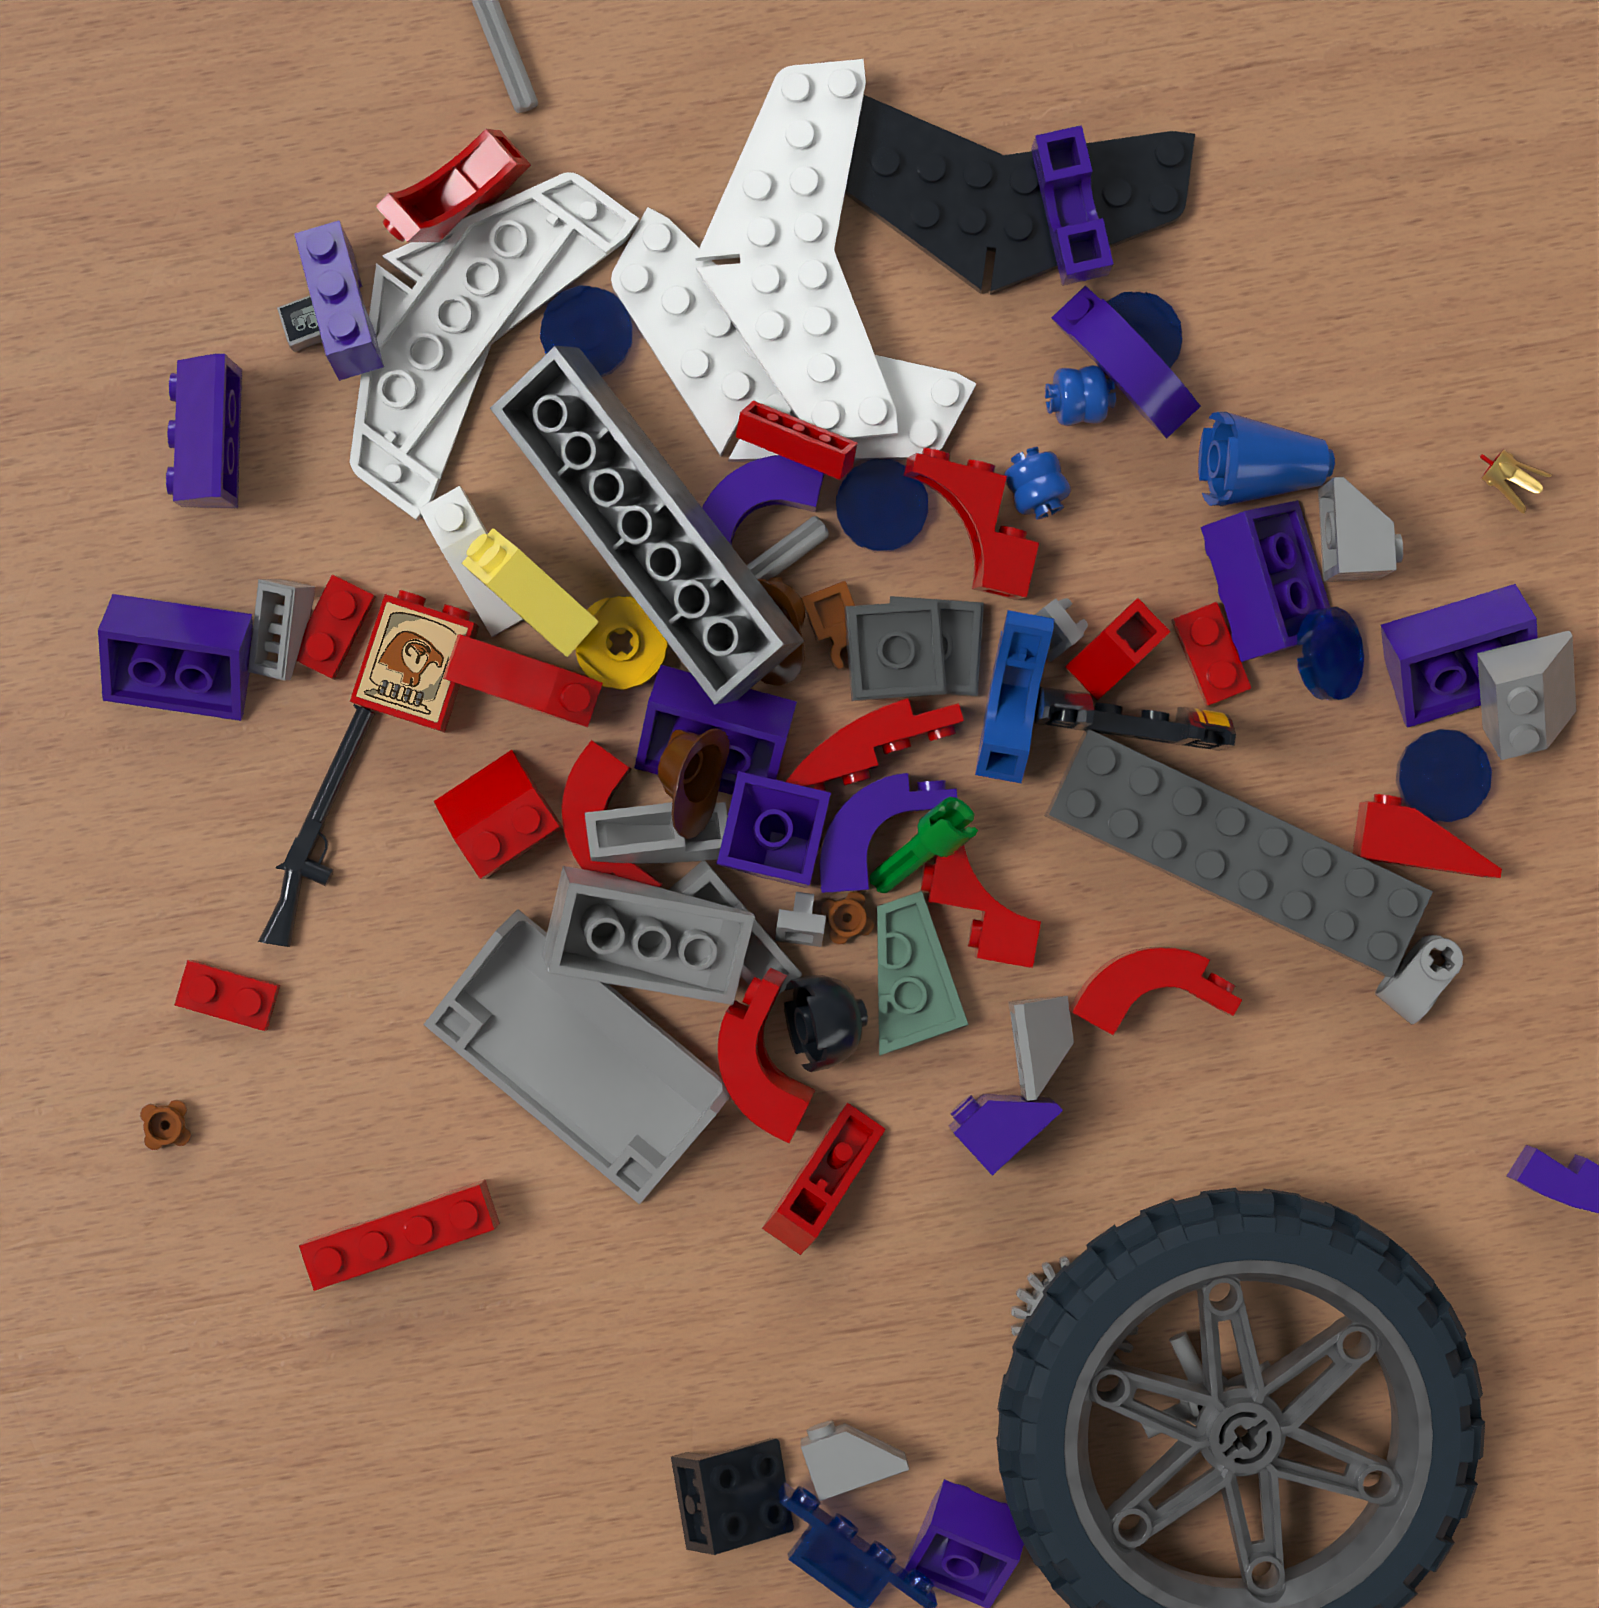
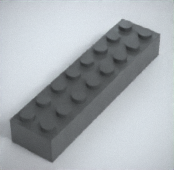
(646, 524)
(1238, 853)

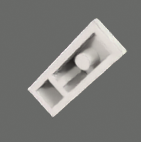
(454, 529)

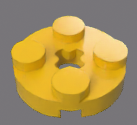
(621, 670)

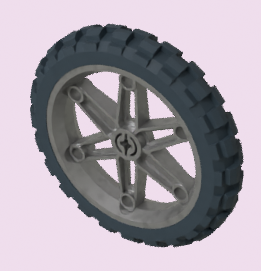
(1194, 1247)

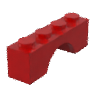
(399, 1235)

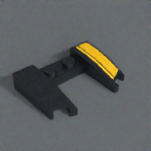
(1191, 729)

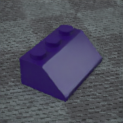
(205, 432)
(1265, 576)
(1436, 651)
(175, 656)
(754, 724)

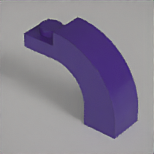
(1127, 361)
(759, 485)
(848, 836)

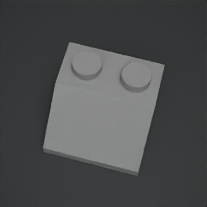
(1355, 535)
(1527, 693)

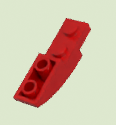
(851, 749)

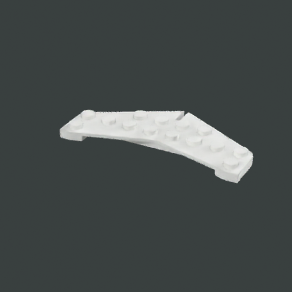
(784, 227)
(464, 299)
(721, 374)

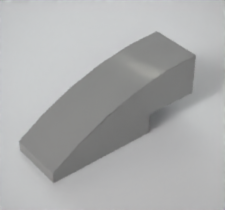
(648, 836)
(762, 949)

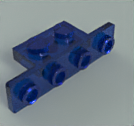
(843, 1560)

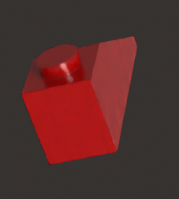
(523, 680)
(1409, 838)
(824, 1179)

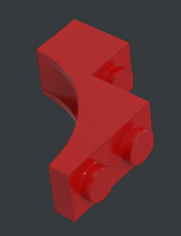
(445, 197)
(975, 492)
(1000, 932)

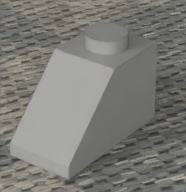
(847, 1458)

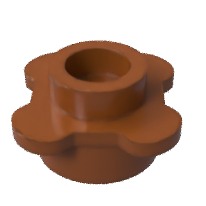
(843, 930)
(153, 1118)

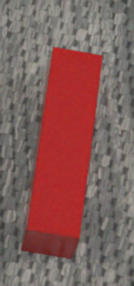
(796, 440)

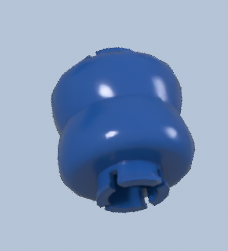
(1080, 395)
(1037, 483)

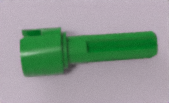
(939, 833)

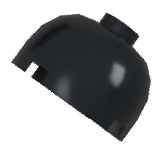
(824, 1020)

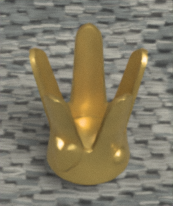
(1508, 468)

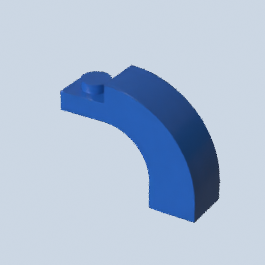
(1013, 696)

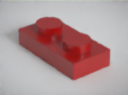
(334, 626)
(1211, 653)
(227, 995)

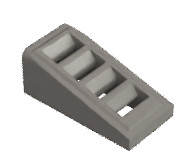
(295, 615)

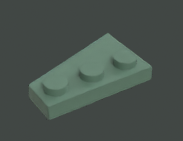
(913, 977)

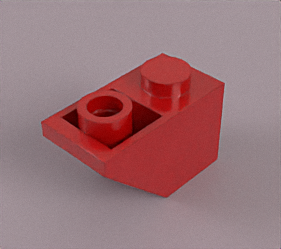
(1117, 649)

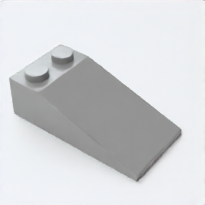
(645, 937)

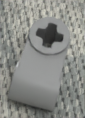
(1419, 981)

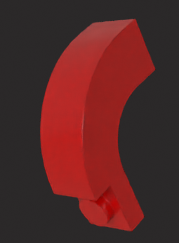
(590, 789)
(1125, 978)
(751, 1078)

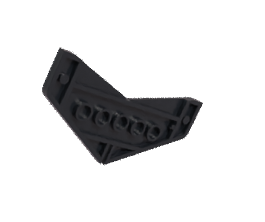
(970, 200)

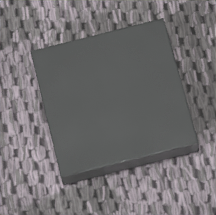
(961, 643)
(895, 650)

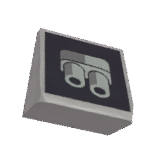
(300, 324)

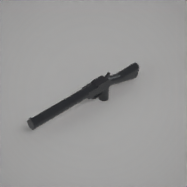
(297, 863)

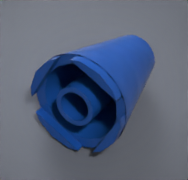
(1258, 460)

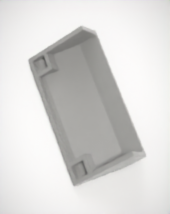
(578, 1059)

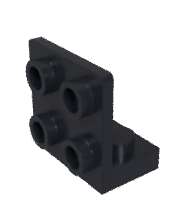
(731, 1497)

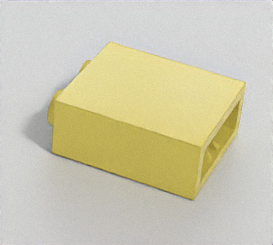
(529, 591)

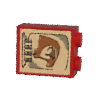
(409, 659)

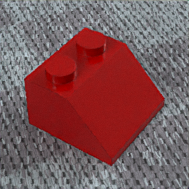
(497, 815)

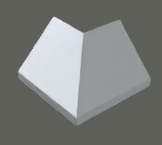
(1040, 1040)

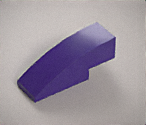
(1570, 1185)

